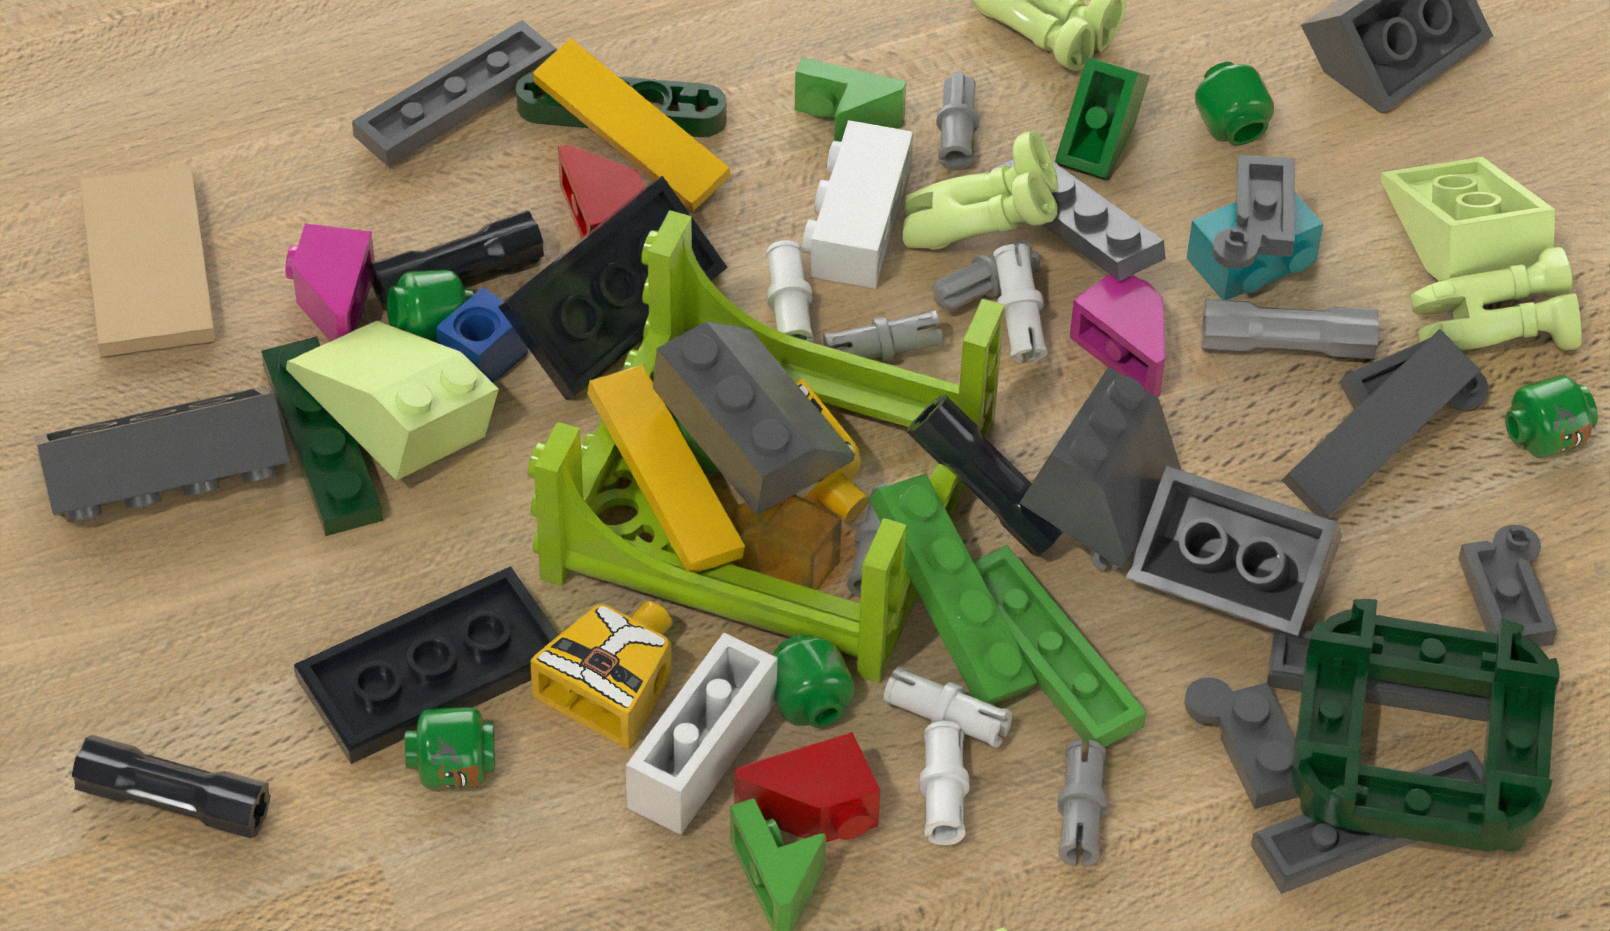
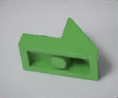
(848, 95)
(778, 873)

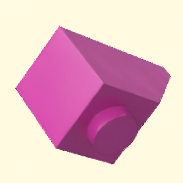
(331, 276)
(1123, 328)

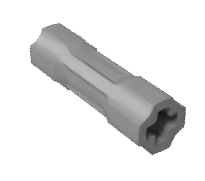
(1331, 331)

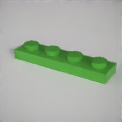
(955, 592)
(1059, 654)

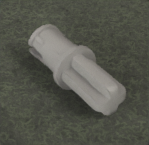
(957, 122)
(974, 280)

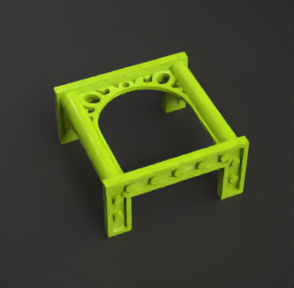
(581, 479)

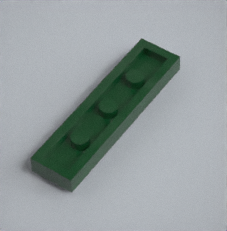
(323, 447)

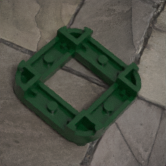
(1410, 804)

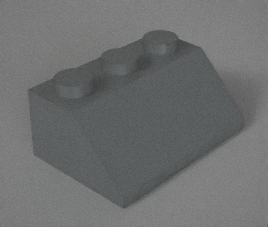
(1393, 45)
(747, 413)
(1106, 468)
(1235, 551)

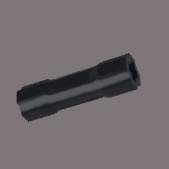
(494, 247)
(958, 444)
(215, 798)

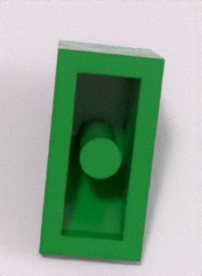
(1101, 117)

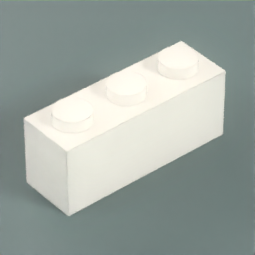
(858, 204)
(701, 733)

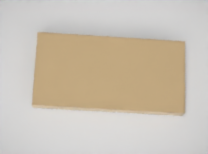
(146, 261)

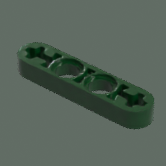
(686, 95)

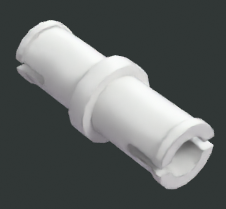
(789, 292)
(1021, 303)
(948, 704)
(944, 783)

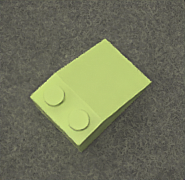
(1469, 217)
(398, 394)

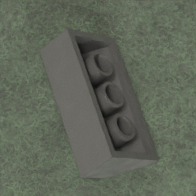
(162, 451)

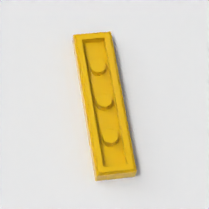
(631, 124)
(666, 470)

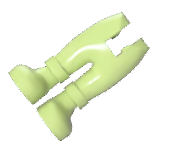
(1061, 25)
(985, 201)
(1480, 327)

